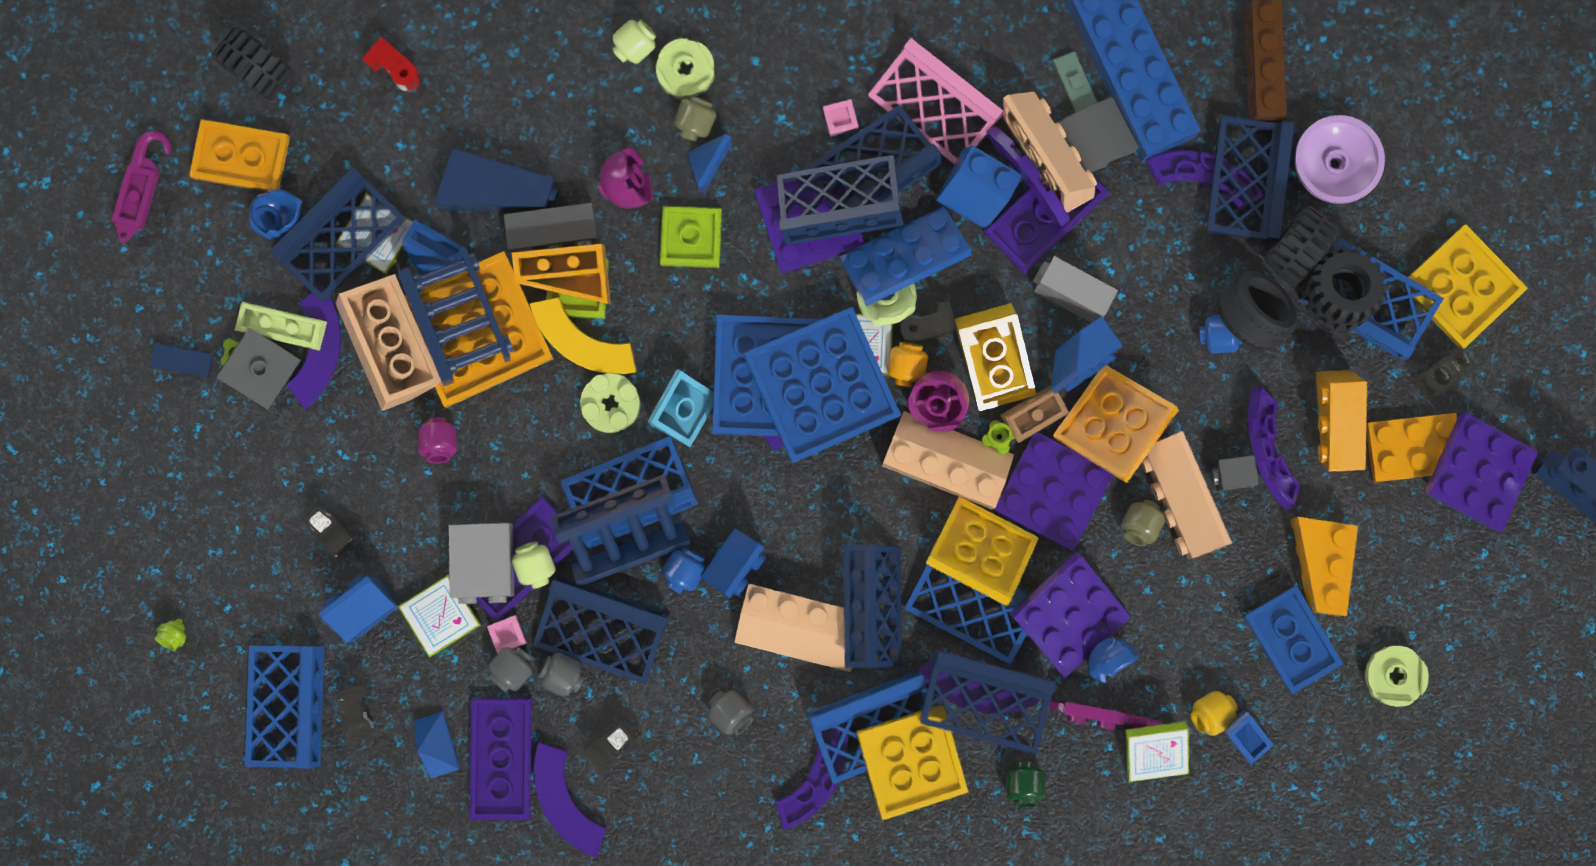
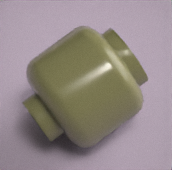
(694, 118)
(1142, 523)

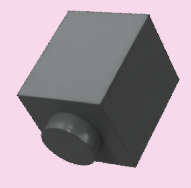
(1234, 473)

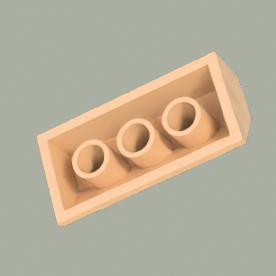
(1047, 149)
(387, 341)
(948, 461)
(1185, 497)
(792, 627)

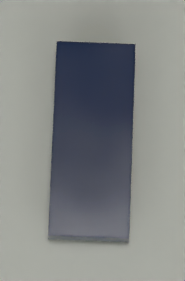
(181, 360)

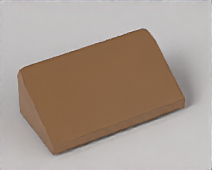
(1034, 414)

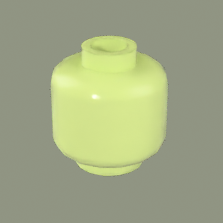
(633, 41)
(533, 564)

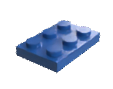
(1293, 640)

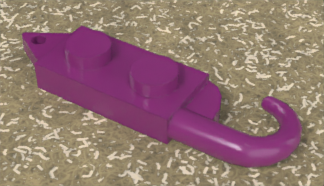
(138, 187)
(1104, 717)

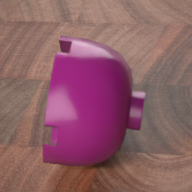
(623, 180)
(939, 400)

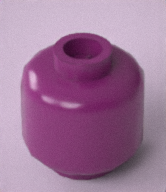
(437, 440)

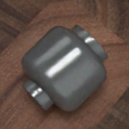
(510, 669)
(560, 674)
(730, 712)

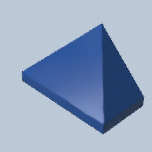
(707, 159)
(429, 248)
(1248, 737)
(435, 745)

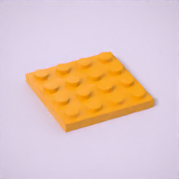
(512, 317)

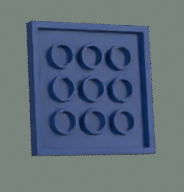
(821, 385)
(737, 401)

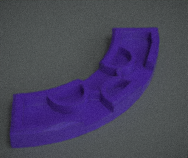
(1199, 167)
(1030, 175)
(319, 365)
(1262, 432)
(974, 692)
(817, 786)
(558, 804)

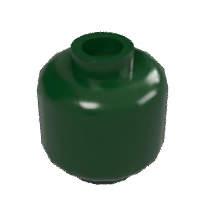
(1025, 785)

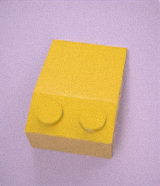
(995, 356)

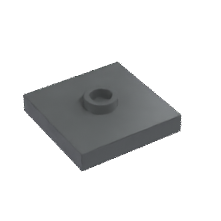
(258, 368)

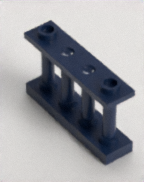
(436, 338)
(1572, 479)
(614, 508)

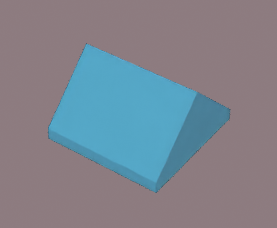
(682, 408)

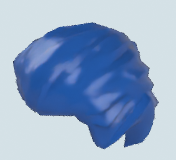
(274, 213)
(1111, 657)

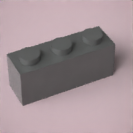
(551, 228)

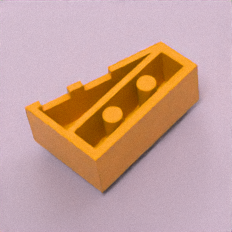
(567, 270)
(1342, 420)
(1326, 563)

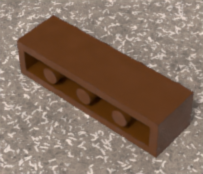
(1265, 61)

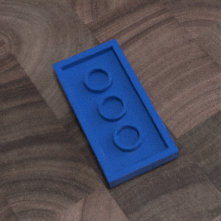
(905, 256)

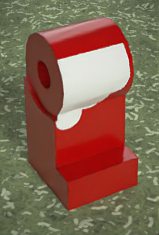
(394, 63)

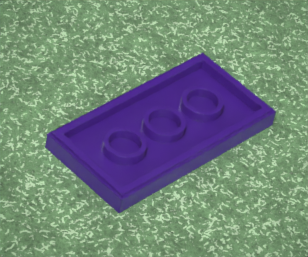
(1026, 231)
(532, 526)
(501, 759)

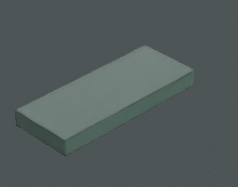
(1074, 81)

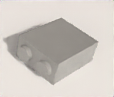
(1074, 289)
(481, 562)

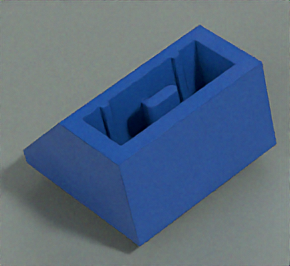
(1084, 355)
(734, 563)
(359, 608)

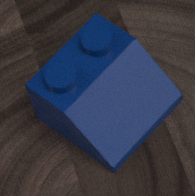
(978, 187)

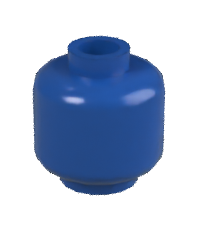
(1218, 337)
(684, 570)

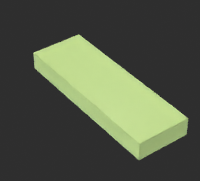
(281, 325)

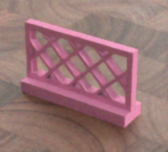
(949, 81)

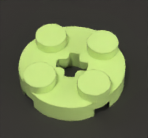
(689, 52)
(892, 310)
(617, 418)
(1408, 663)

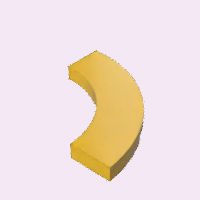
(576, 345)

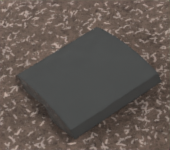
(1099, 134)

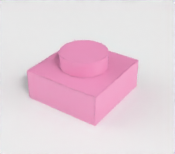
(840, 118)
(507, 634)

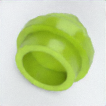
(171, 634)

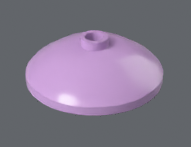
(1352, 146)

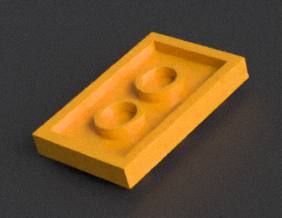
(239, 156)
(1407, 446)

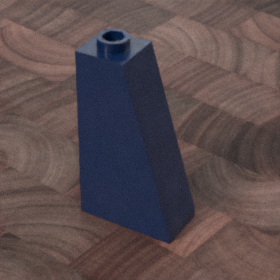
(492, 186)

